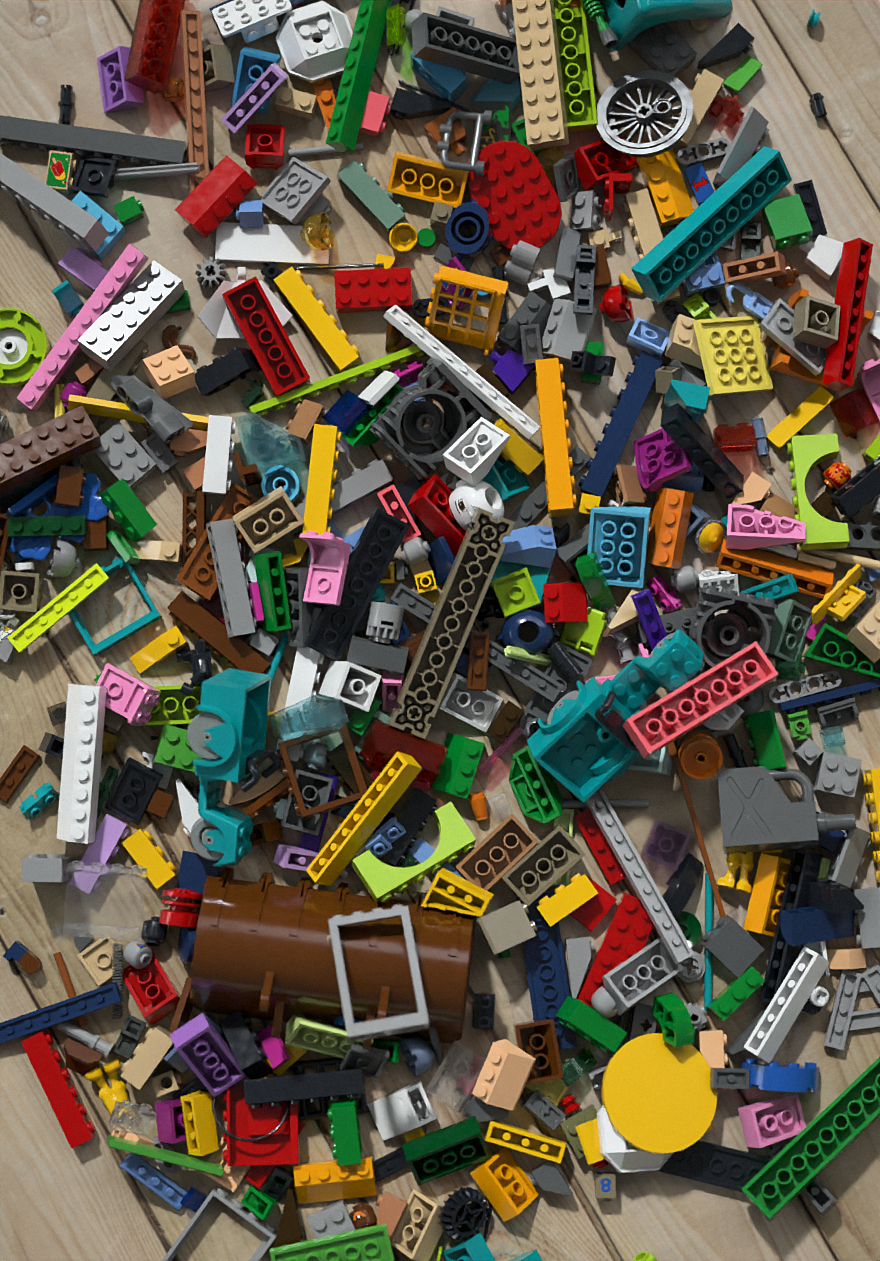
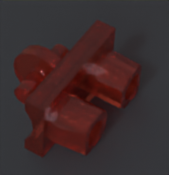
(729, 107)

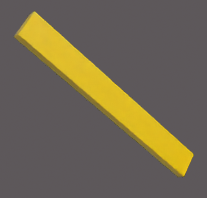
(122, 411)

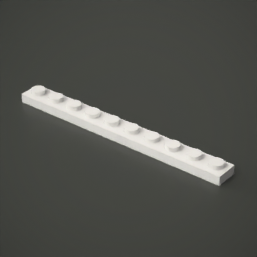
(462, 371)

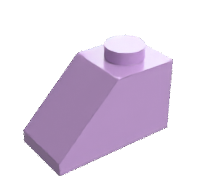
(294, 857)

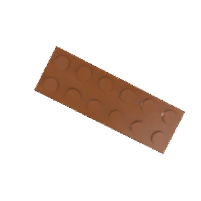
(199, 569)

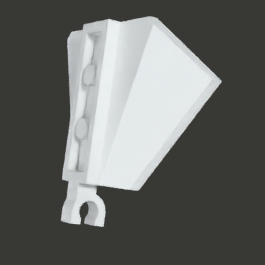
(218, 318)

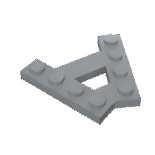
(842, 1015)

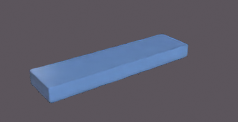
(154, 1179)

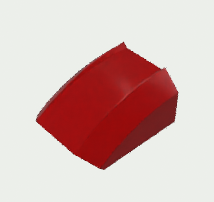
(265, 146)

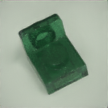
(253, 396)
(790, 670)

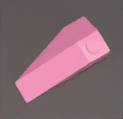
(757, 529)

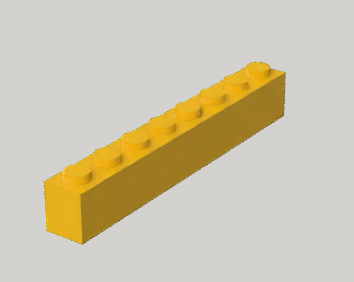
(363, 819)

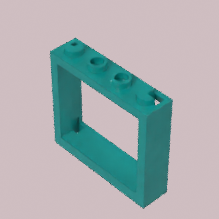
(127, 631)

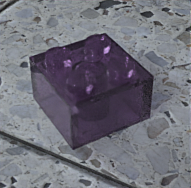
(665, 844)

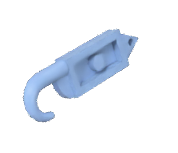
(752, 301)

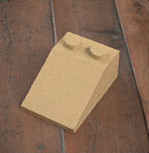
(683, 342)

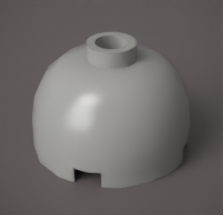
(63, 559)

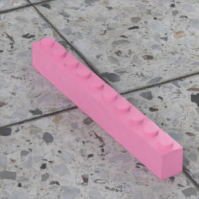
(68, 347)

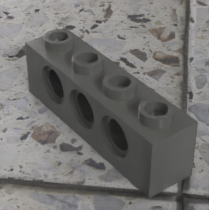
(866, 541)

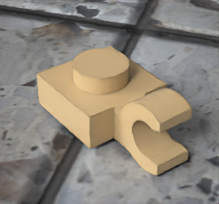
(601, 238)

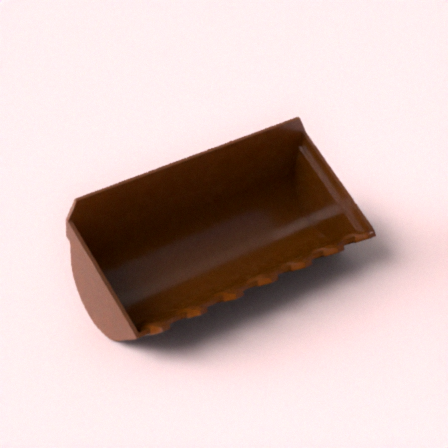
(273, 956)

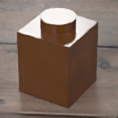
(160, 804)

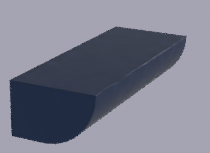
(815, 925)

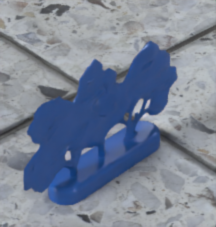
(40, 546)

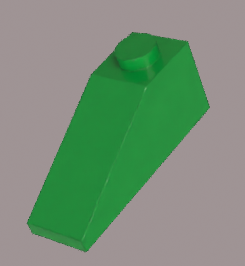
(594, 581)

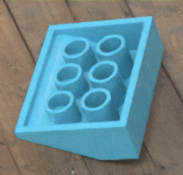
(620, 543)

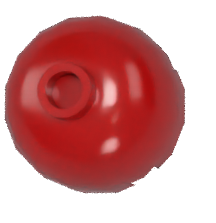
(616, 304)

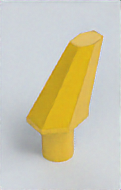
(630, 284)

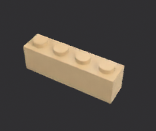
(705, 89)

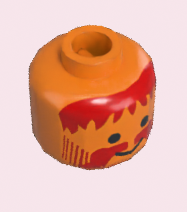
(836, 475)

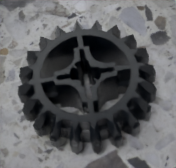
(466, 1215)

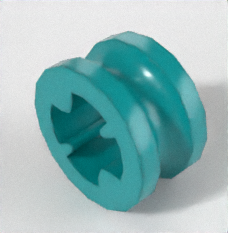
(813, 19)

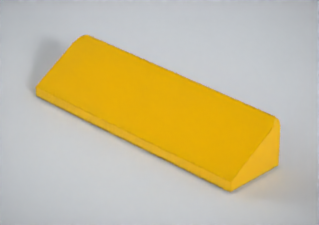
(799, 417)

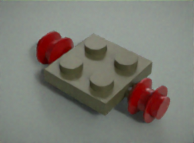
(577, 1118)

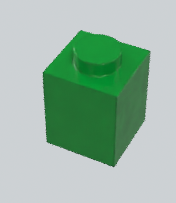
(129, 210)

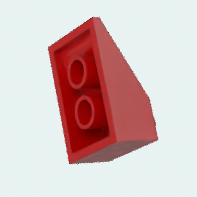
(598, 160)
(152, 990)

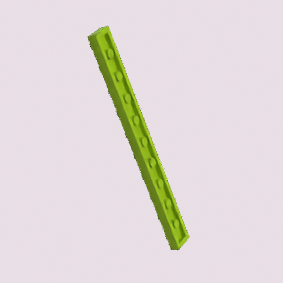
(332, 383)

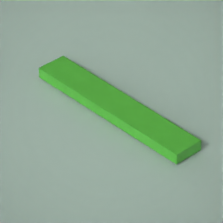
(165, 1155)

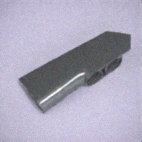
(156, 411)

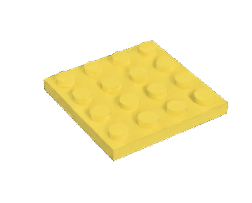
(733, 355)

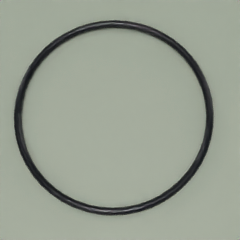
(255, 1139)

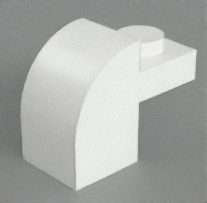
(556, 287)

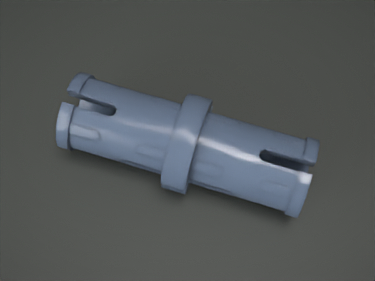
(761, 436)

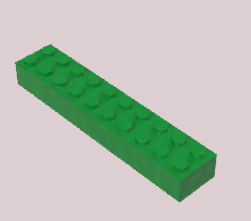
(817, 1145)

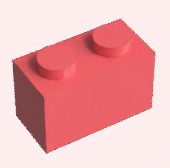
(374, 114)

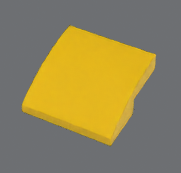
(589, 1140)

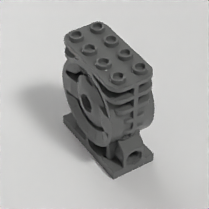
(409, 413)
(757, 613)

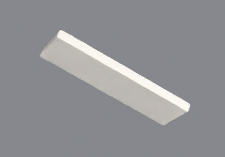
(265, 245)

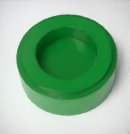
(426, 238)

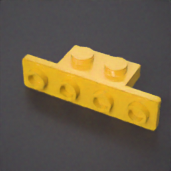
(842, 598)

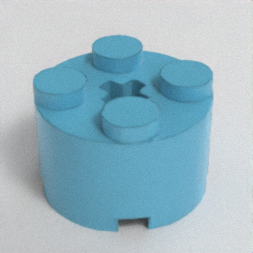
(282, 475)

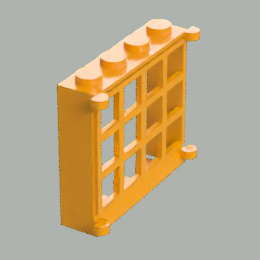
(458, 333)

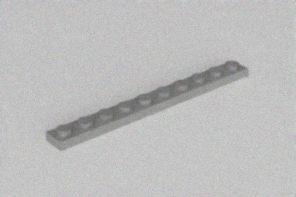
(639, 877)

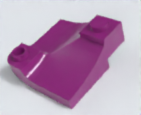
(659, 460)

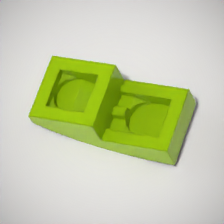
(698, 308)

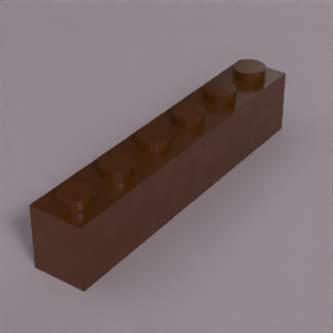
(215, 633)

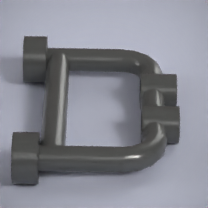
(446, 131)

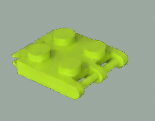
(586, 633)

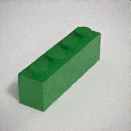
(272, 591)

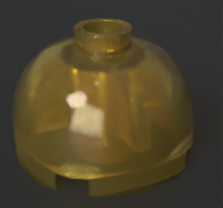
(317, 232)

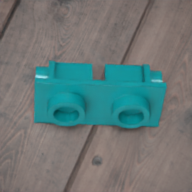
(32, 807)

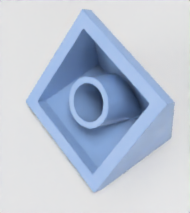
(648, 337)

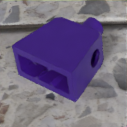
(510, 369)

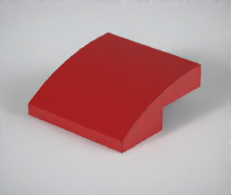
(594, 909)
(266, 1119)

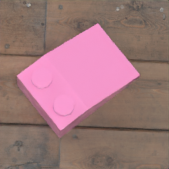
(771, 1120)

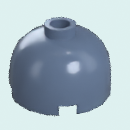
(418, 1054)

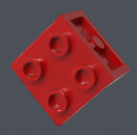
(616, 182)

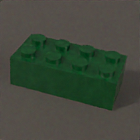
(446, 1151)

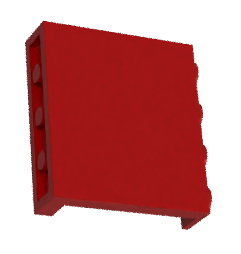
(268, 1151)

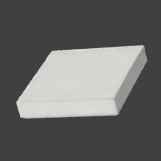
(379, 387)

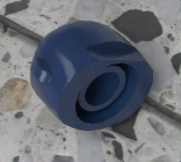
(468, 214)
(545, 632)

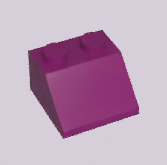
(170, 1121)

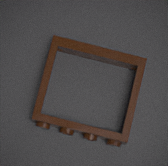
(294, 789)

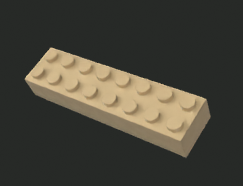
(540, 73)

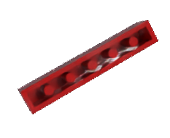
(58, 1088)

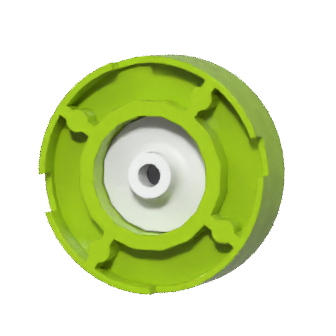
(28, 344)

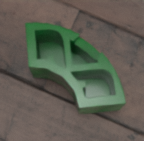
(674, 1020)

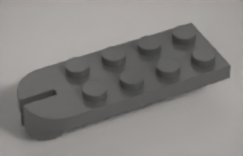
(540, 706)

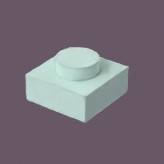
(280, 808)

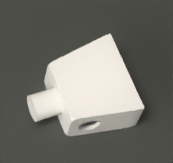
(823, 255)

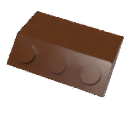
(540, 1041)

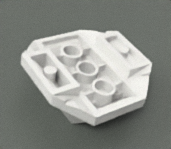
(310, 59)
(623, 1155)

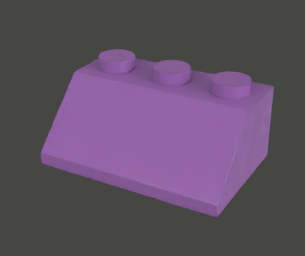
(116, 92)

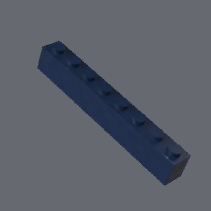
(621, 425)

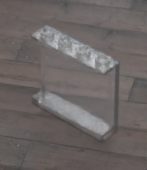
(104, 901)

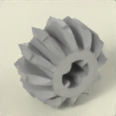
(209, 266)

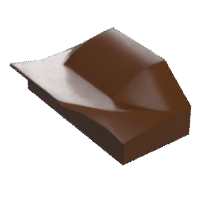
(395, 339)
(80, 1058)

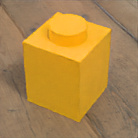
(586, 503)

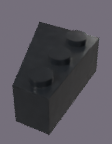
(225, 370)
(245, 1045)

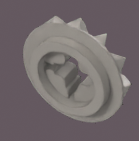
(694, 974)

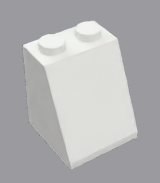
(350, 684)

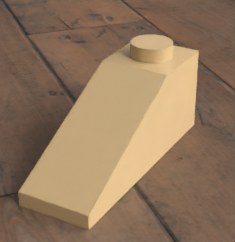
(158, 551)
(625, 616)

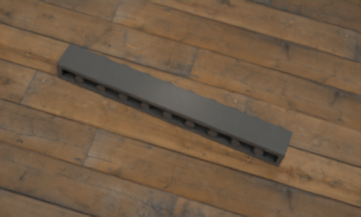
(91, 141)

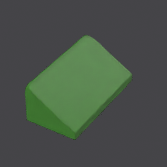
(742, 74)

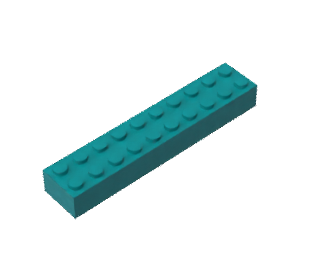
(711, 224)

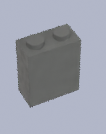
(732, 945)

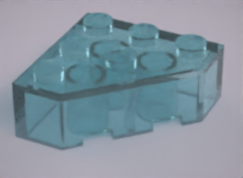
(267, 443)
(309, 717)

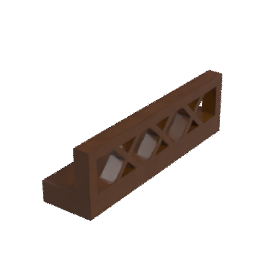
(249, 474)
(200, 522)

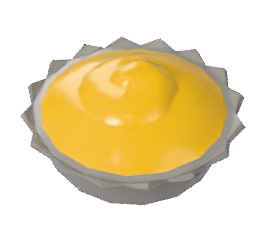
(710, 536)

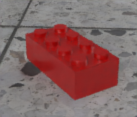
(372, 290)

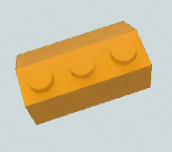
(505, 1184)

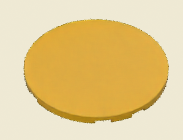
(658, 1094)

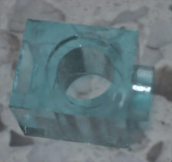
(832, 737)

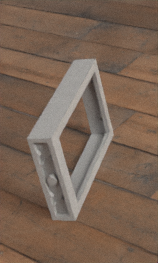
(387, 1025)
(237, 1207)

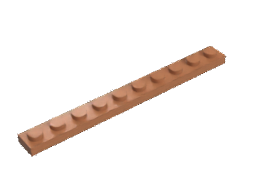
(194, 94)

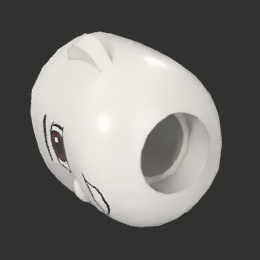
(468, 497)

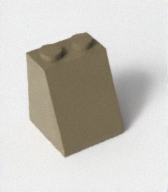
(507, 927)

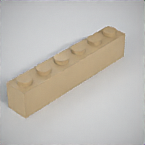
(645, 228)

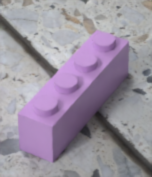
(254, 98)
(83, 268)
(106, 841)

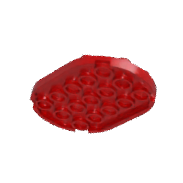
(516, 195)

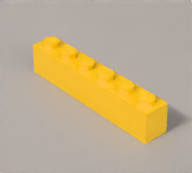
(316, 319)
(320, 479)

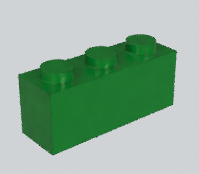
(127, 509)
(735, 994)

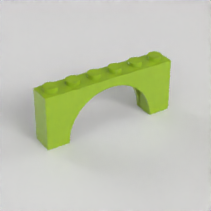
(805, 454)
(386, 880)

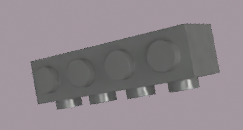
(672, 622)

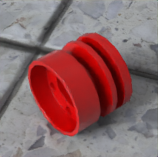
(181, 908)

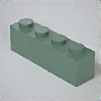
(371, 196)

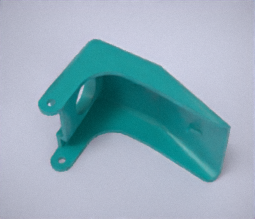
(642, 14)

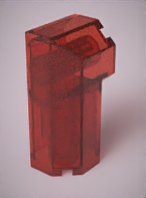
(385, 740)

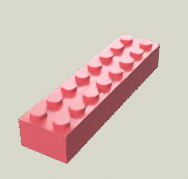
(700, 700)

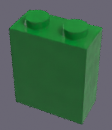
(787, 222)

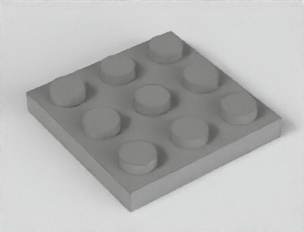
(294, 190)

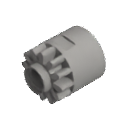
(384, 622)

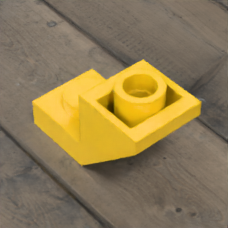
(291, 560)
(427, 586)

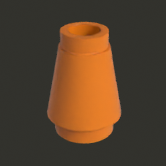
(478, 805)

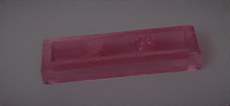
(501, 749)

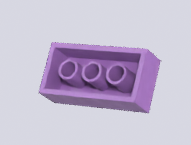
(207, 1054)

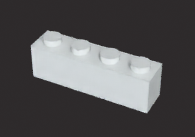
(217, 455)

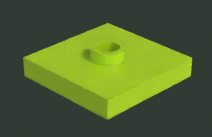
(515, 592)

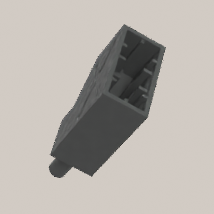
(761, 816)

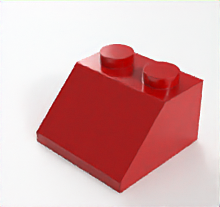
(565, 603)

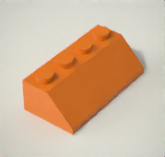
(669, 527)

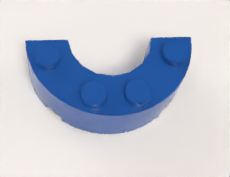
(783, 1078)

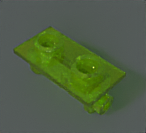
(395, 18)

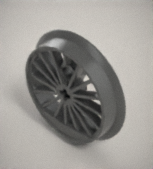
(644, 114)

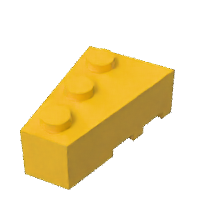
(457, 894)

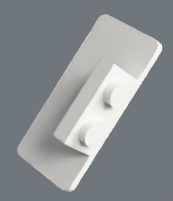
(250, 17)

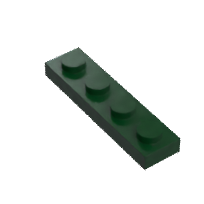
(46, 526)

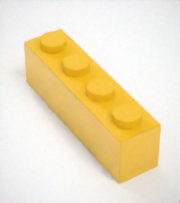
(525, 1141)

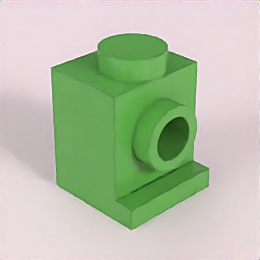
(793, 719)

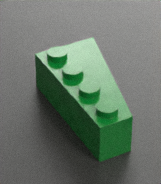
(838, 651)

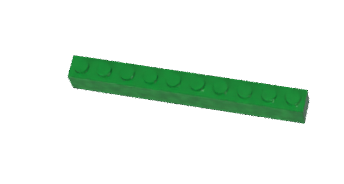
(357, 74)

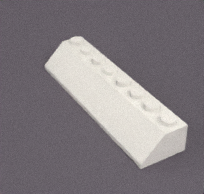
(81, 763)

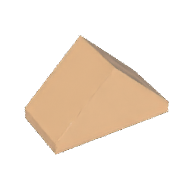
(846, 958)

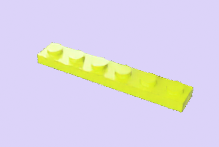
(58, 608)

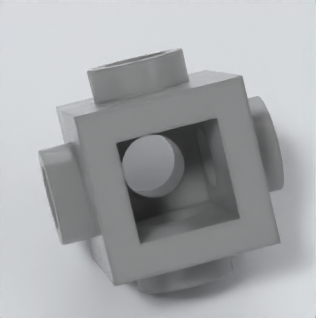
(701, 1013)

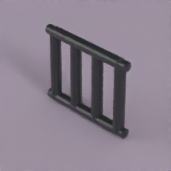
(319, 1065)

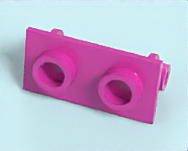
(412, 371)
(658, 588)

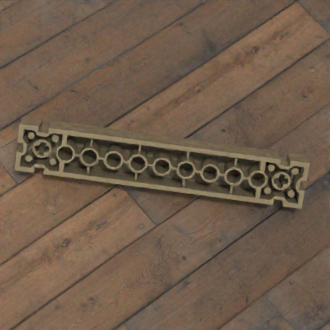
(451, 623)

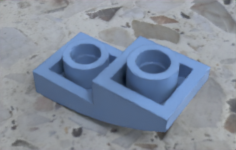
(381, 841)

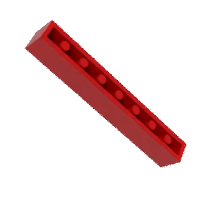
(851, 298)

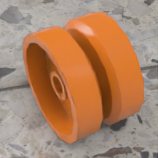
(700, 755)

